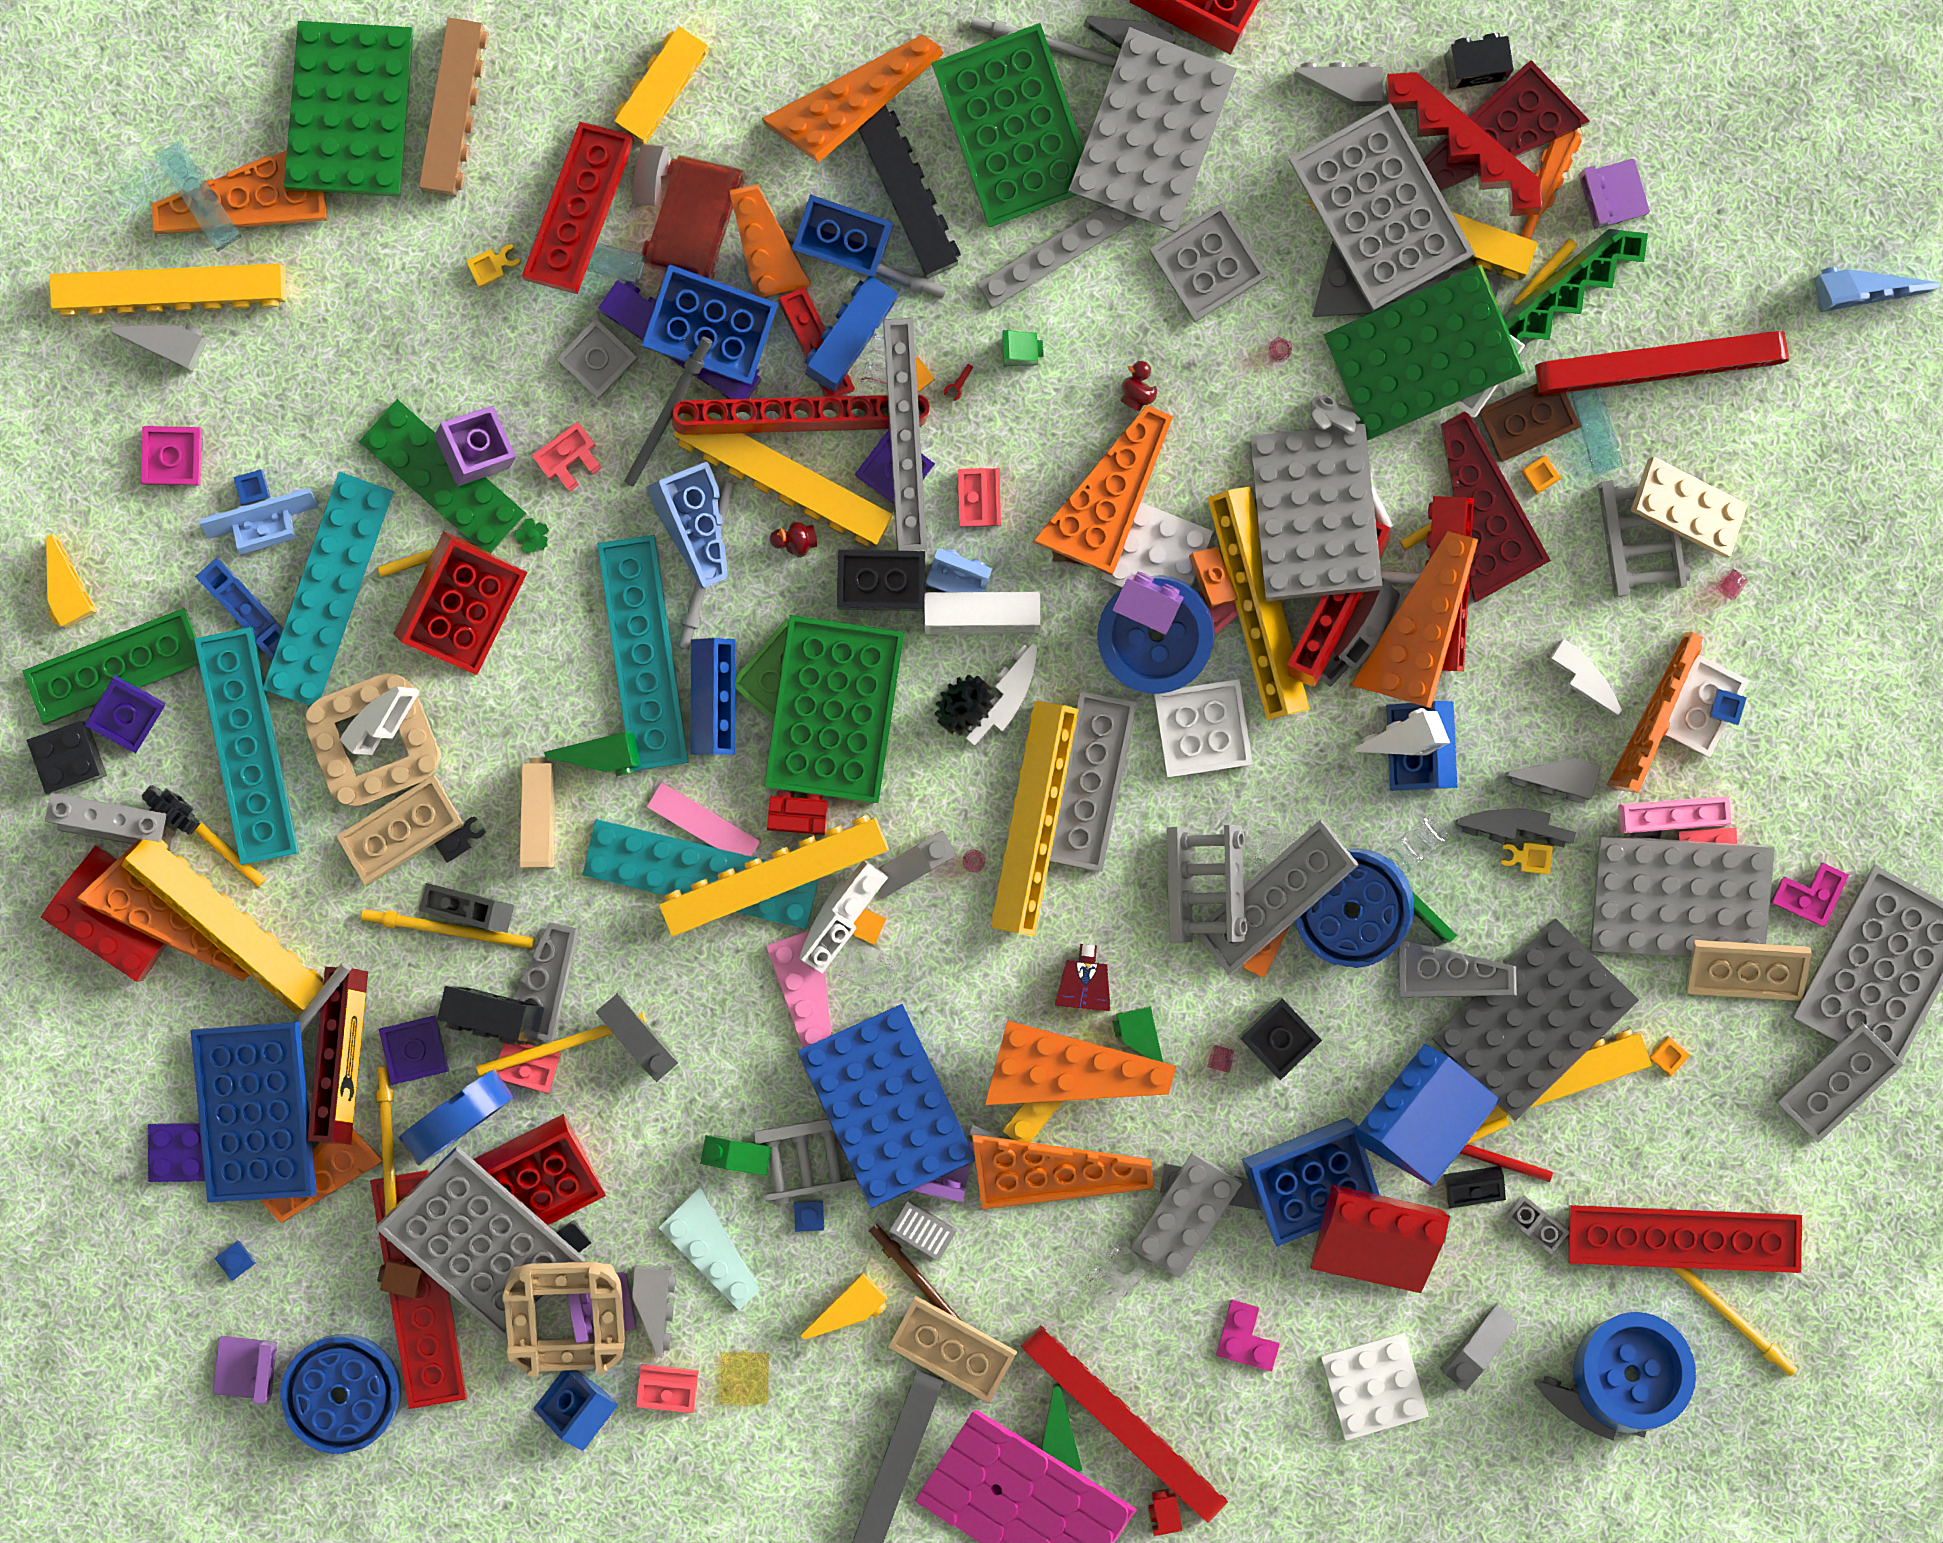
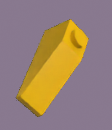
(64, 588)
(852, 1306)

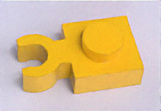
(488, 266)
(1534, 857)

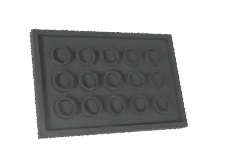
(1533, 1038)

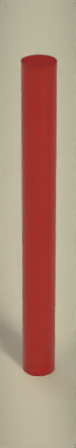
(1507, 1162)

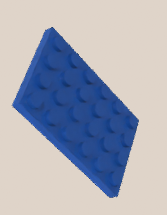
(886, 1106)
(253, 1112)

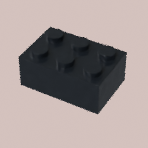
(881, 580)
(490, 1015)

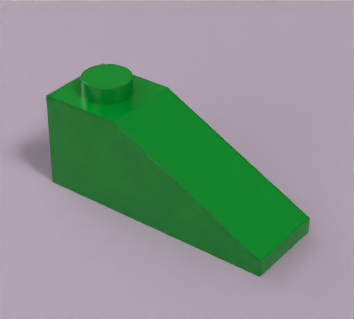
(606, 754)
(1058, 1434)

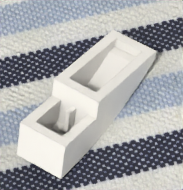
(1585, 677)
(378, 720)

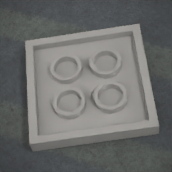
(1208, 262)

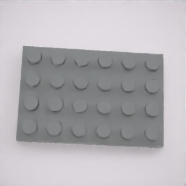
(1152, 129)
(1381, 207)
(1315, 513)
(1672, 892)
(1879, 965)
(472, 1235)

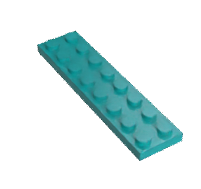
(327, 589)
(643, 650)
(246, 745)
(670, 864)

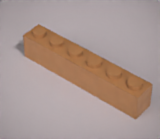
(452, 107)

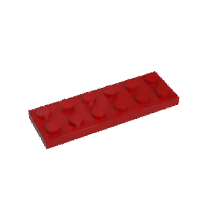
(578, 207)

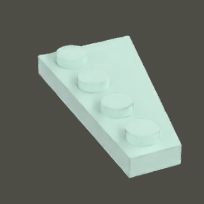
(703, 1240)

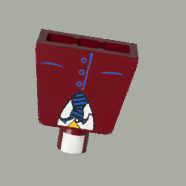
(1084, 982)

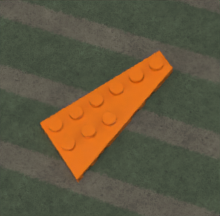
(1102, 508)
(1056, 1067)
(1036, 1173)

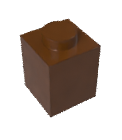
(400, 1278)

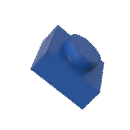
(252, 487)
(1727, 707)
(809, 1216)
(235, 1260)

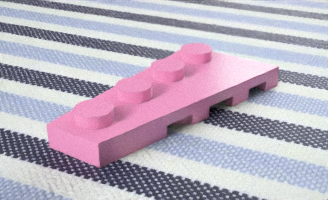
(803, 989)

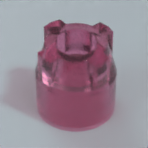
(1280, 356)
(1732, 584)
(970, 868)
(1221, 1059)

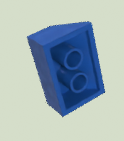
(842, 236)
(1428, 771)

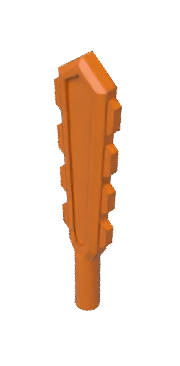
(1555, 162)

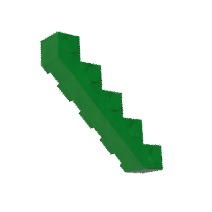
(1566, 287)

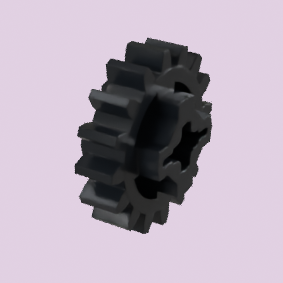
(964, 705)
(175, 806)

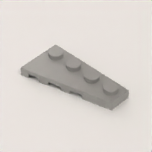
(1445, 973)
(548, 976)

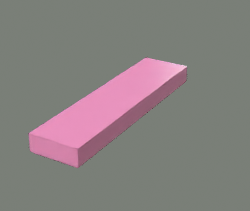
(1674, 814)
(701, 821)

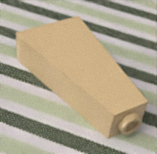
(537, 815)

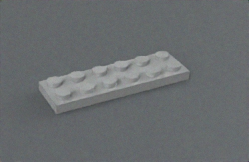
(1092, 780)
(1282, 894)

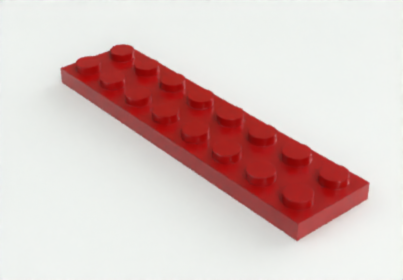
(1685, 1239)
(422, 1323)

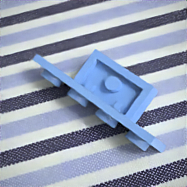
(262, 522)

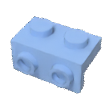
(957, 574)

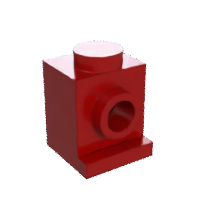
(1164, 1512)

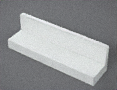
(982, 612)

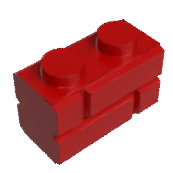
(797, 814)

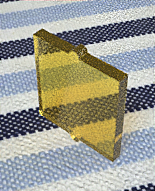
(744, 1377)

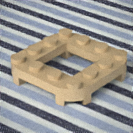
(333, 756)
(564, 1354)

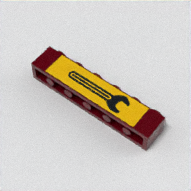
(338, 1060)

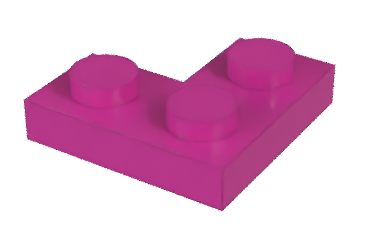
(1813, 902)
(1239, 1343)

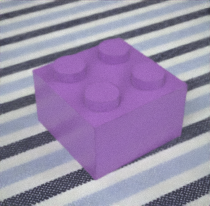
(475, 445)
(1148, 602)

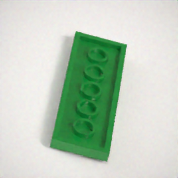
(415, 457)
(135, 655)

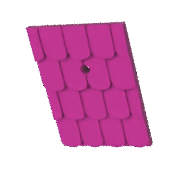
(1017, 1493)

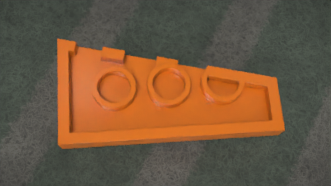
(768, 254)
(334, 1168)

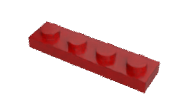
(808, 330)

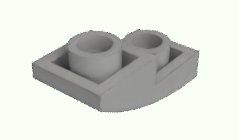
(650, 166)
(1538, 1225)

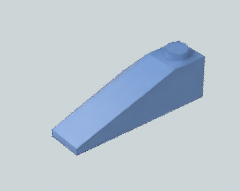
(1854, 288)
(691, 516)

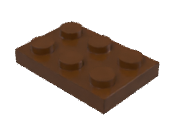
(1527, 421)

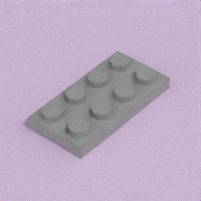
(1839, 1082)
(1186, 1214)

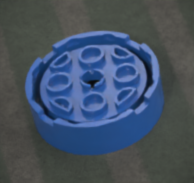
(1161, 664)
(1383, 920)
(456, 1117)
(1662, 1366)
(370, 1386)

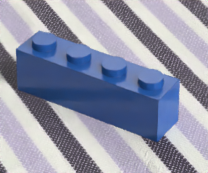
(851, 333)
(712, 697)

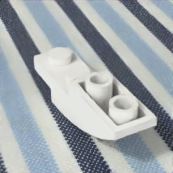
(1013, 686)
(837, 917)

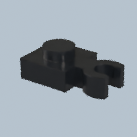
(457, 841)

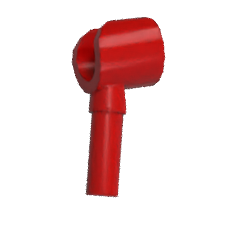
(960, 381)

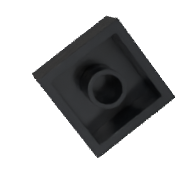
(1478, 61)
(66, 758)
(1280, 1038)

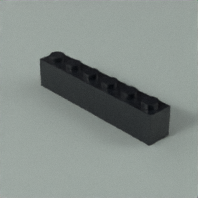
(908, 194)

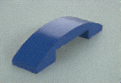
(241, 604)

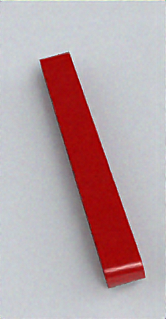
(1661, 363)
(785, 409)
(1124, 1424)

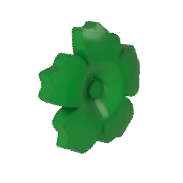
(532, 536)

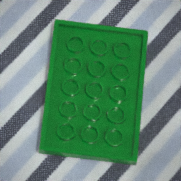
(348, 108)
(1011, 123)
(1424, 352)
(833, 709)

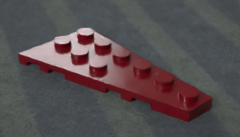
(1519, 117)
(1505, 537)

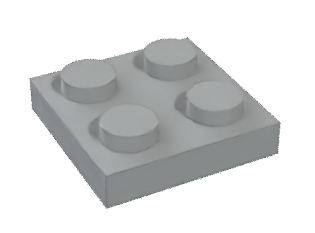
(597, 358)

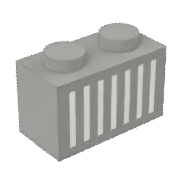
(922, 1231)

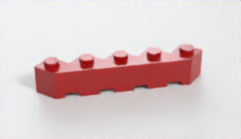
(1466, 141)

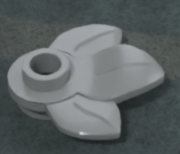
(1327, 413)

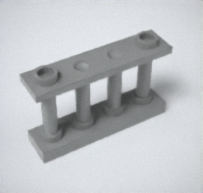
(1620, 552)
(107, 820)
(1179, 884)
(799, 1134)

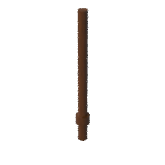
(892, 1249)

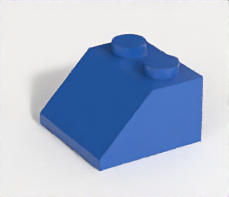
(575, 1408)

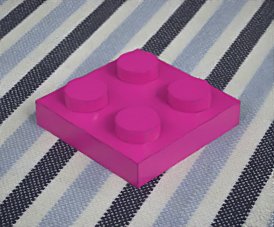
(171, 455)

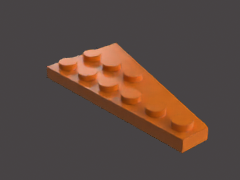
(839, 108)
(250, 197)
(1415, 643)
(1654, 723)
(133, 904)

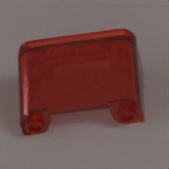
(693, 216)

